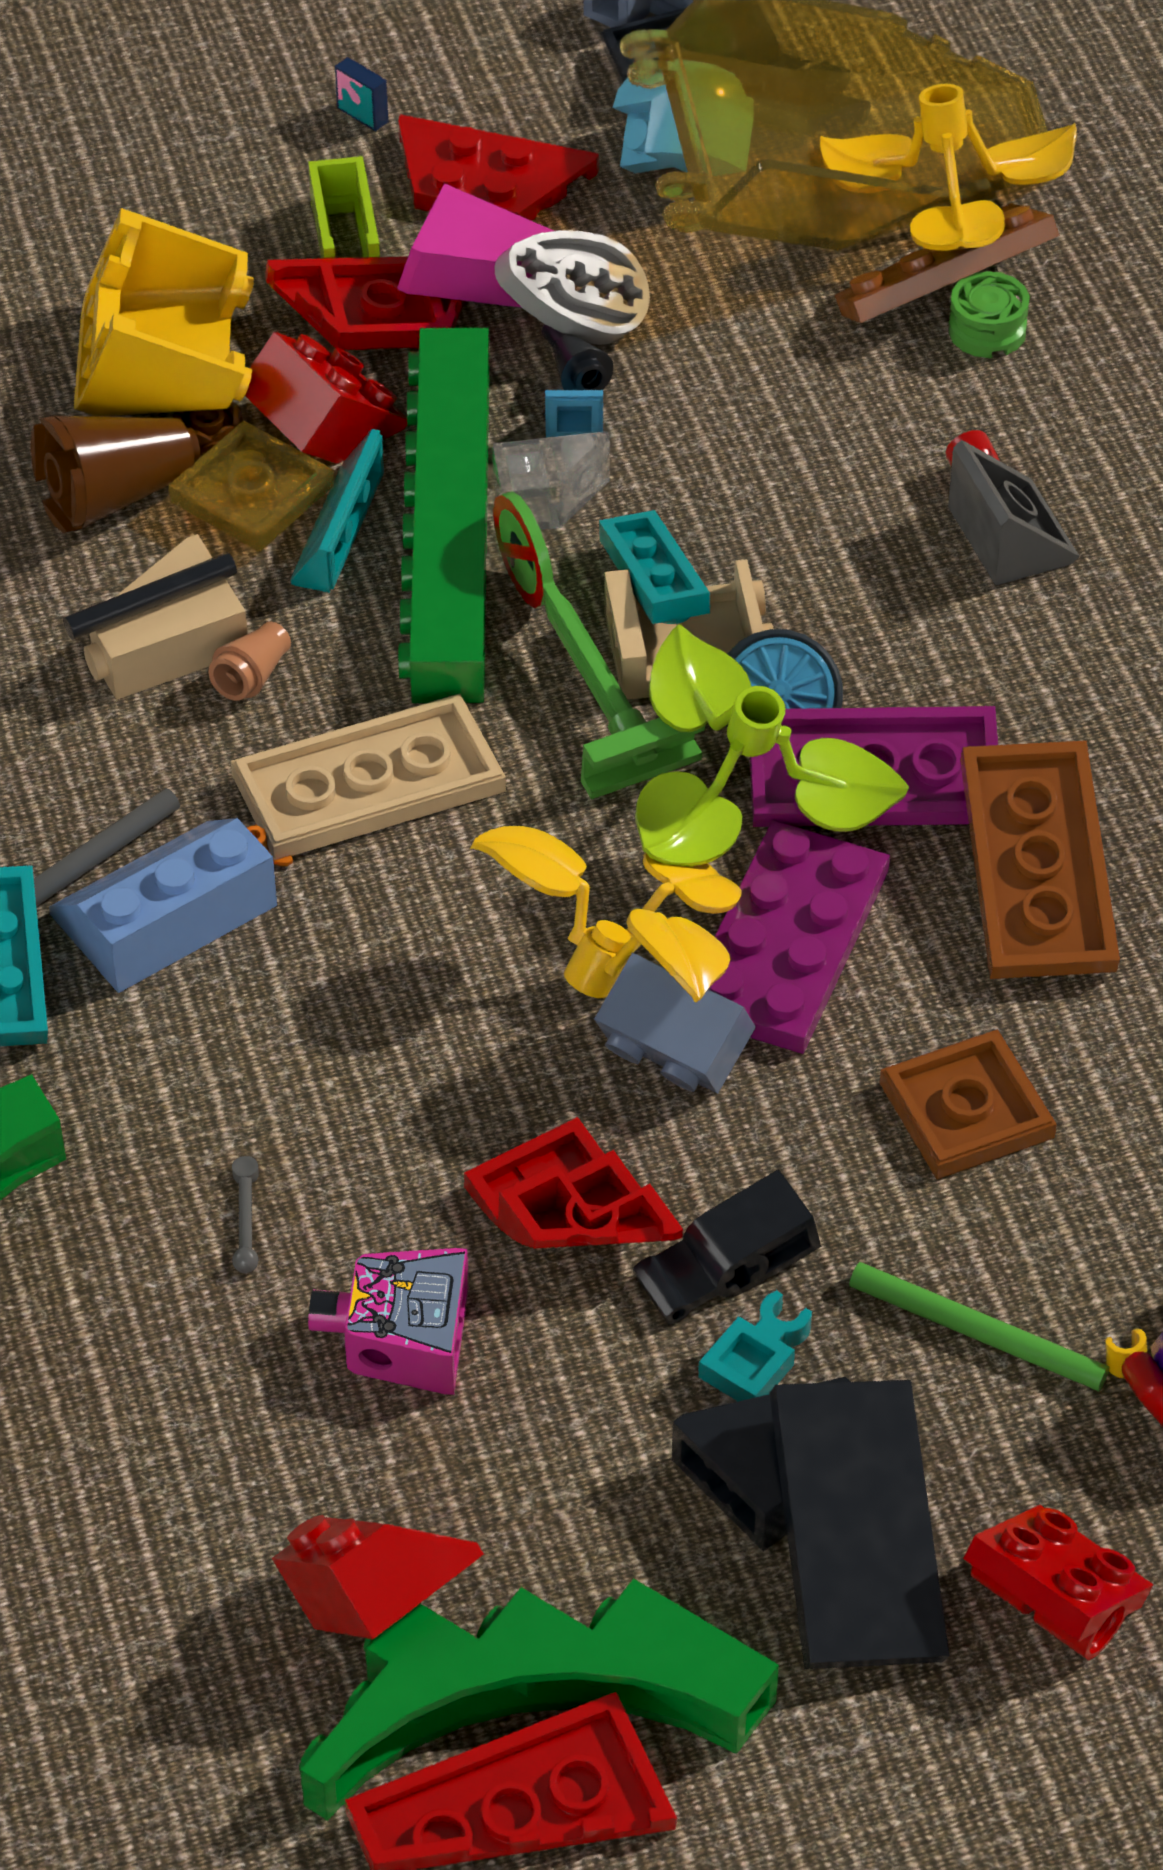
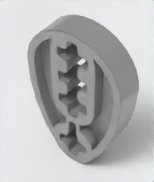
(586, 259)

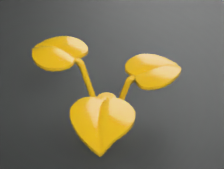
(944, 126)
(678, 944)

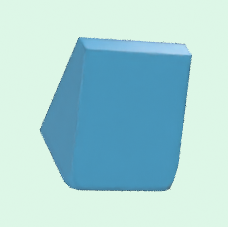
(573, 412)

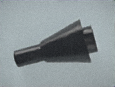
(578, 362)

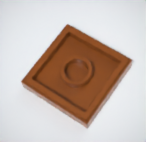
(967, 1104)

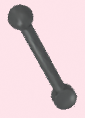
(245, 1172)

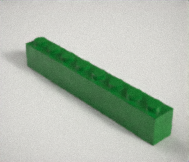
(448, 516)

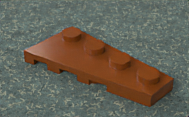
(933, 269)

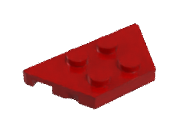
(489, 165)
(358, 301)

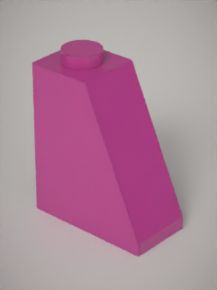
(460, 247)

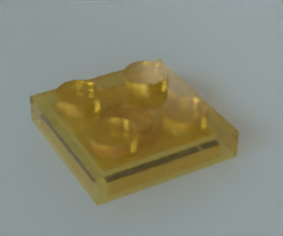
(251, 486)

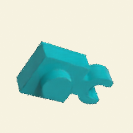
(755, 1358)

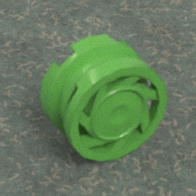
(988, 314)

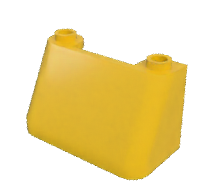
(161, 323)

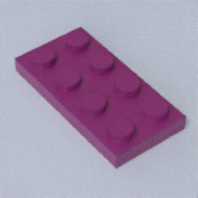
(914, 741)
(796, 929)

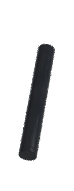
(149, 595)

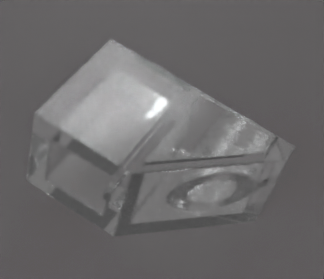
(553, 473)

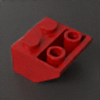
(320, 397)

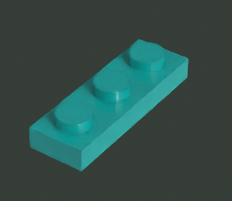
(657, 567)
(21, 975)

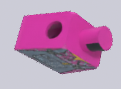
(401, 1316)

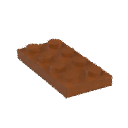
(1039, 860)

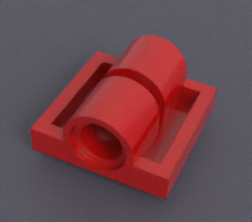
(1061, 1574)

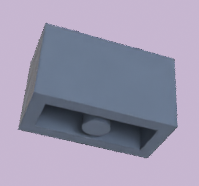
(658, 1020)

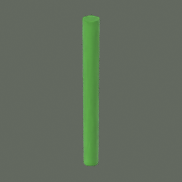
(979, 1326)

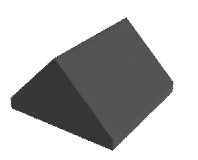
(1005, 517)

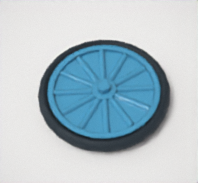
(792, 667)

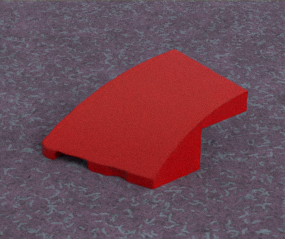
(568, 1194)

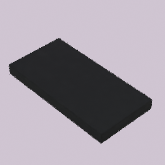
(858, 1524)

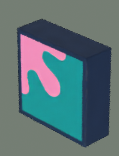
(361, 94)

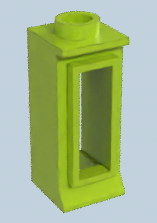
(342, 188)

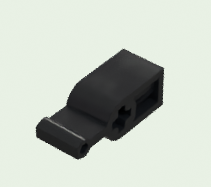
(730, 1248)

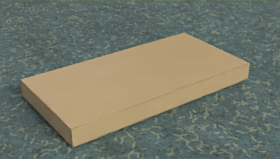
(368, 776)

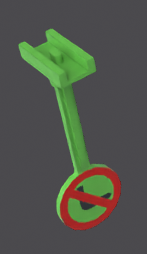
(635, 747)

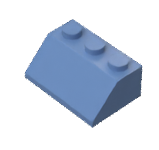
(170, 901)

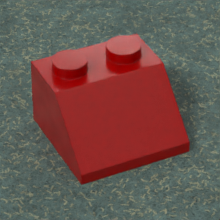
(367, 1574)

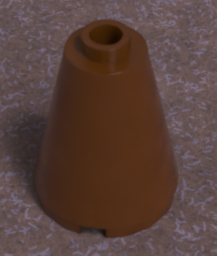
(106, 463)

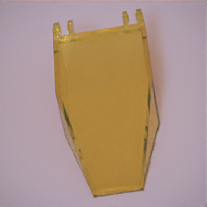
(772, 76)

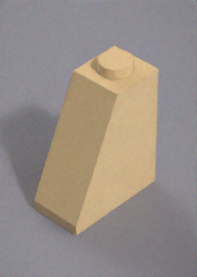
(171, 636)

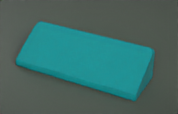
(341, 516)

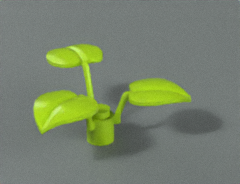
(691, 824)

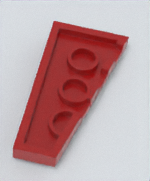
(526, 1792)

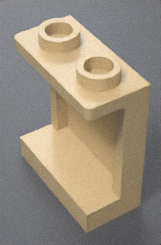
(636, 641)

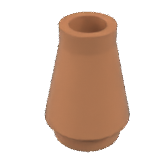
(246, 663)

